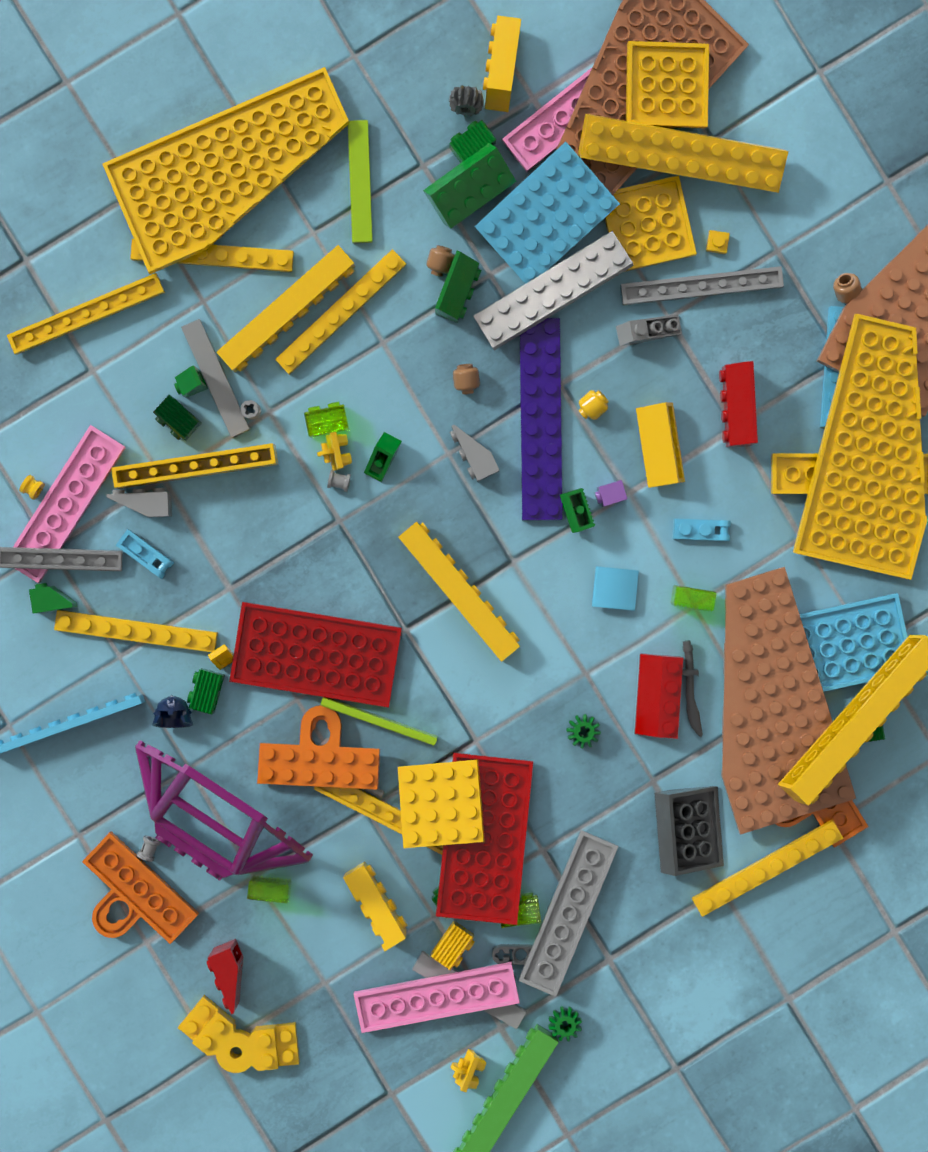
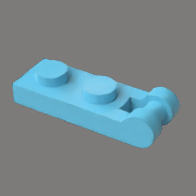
(701, 529)
(144, 553)

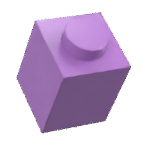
(611, 493)

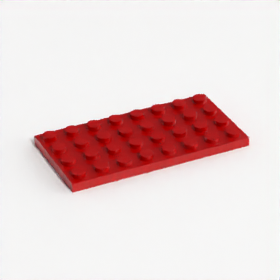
(315, 654)
(485, 877)

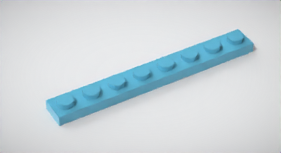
(73, 721)

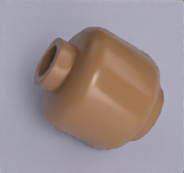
(440, 260)
(847, 287)
(466, 378)

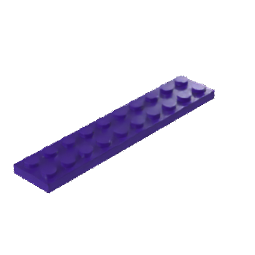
(541, 421)

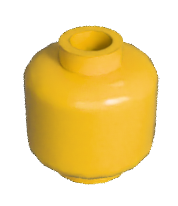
(593, 405)

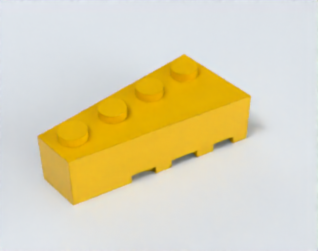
(502, 63)
(376, 905)

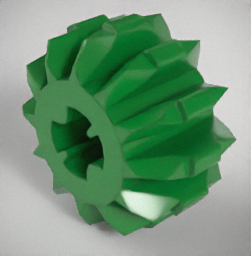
(576, 729)
(557, 1023)

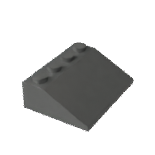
(688, 830)

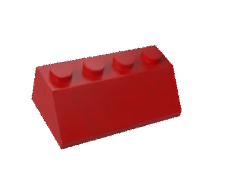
(739, 404)
(658, 695)

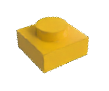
(717, 242)
(221, 657)

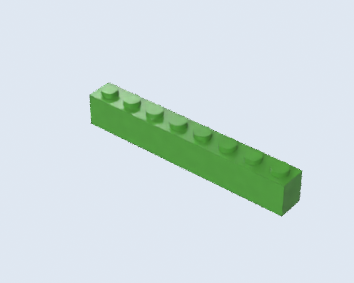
(509, 1091)

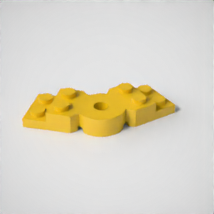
(216, 1034)

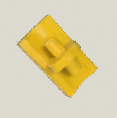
(332, 453)
(465, 1070)

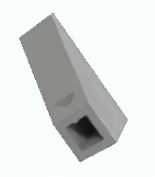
(648, 329)
(479, 458)
(149, 504)

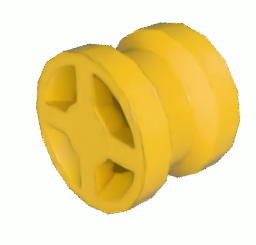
(31, 487)

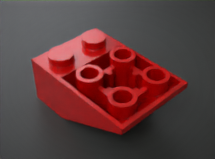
(227, 965)

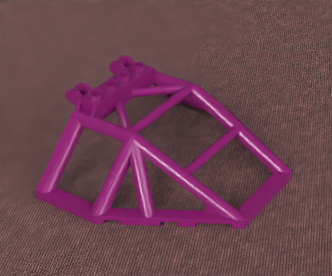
(187, 844)

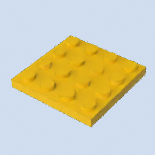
(667, 84)
(652, 223)
(441, 804)

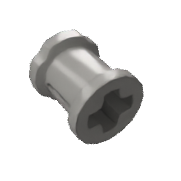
(250, 416)
(339, 481)
(148, 848)

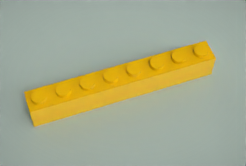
(286, 309)
(194, 466)
(460, 593)

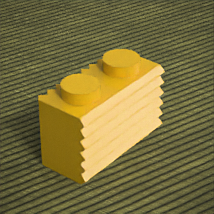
(452, 945)

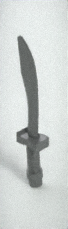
(692, 710)

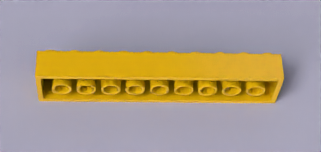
(682, 153)
(858, 721)

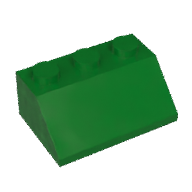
(457, 287)

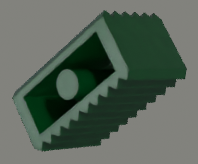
(177, 417)

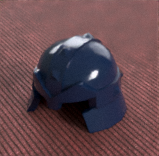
(172, 713)

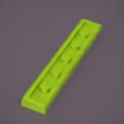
(360, 181)
(379, 720)

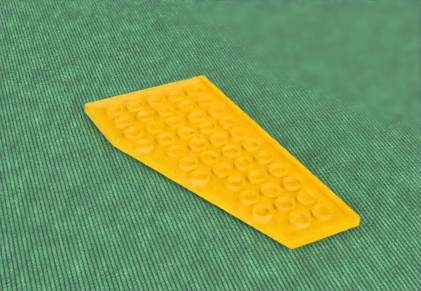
(211, 174)
(870, 465)

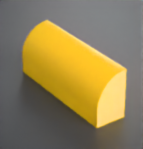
(660, 444)

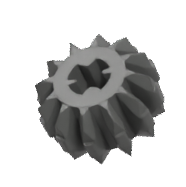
(466, 100)

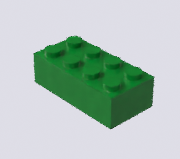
(470, 185)

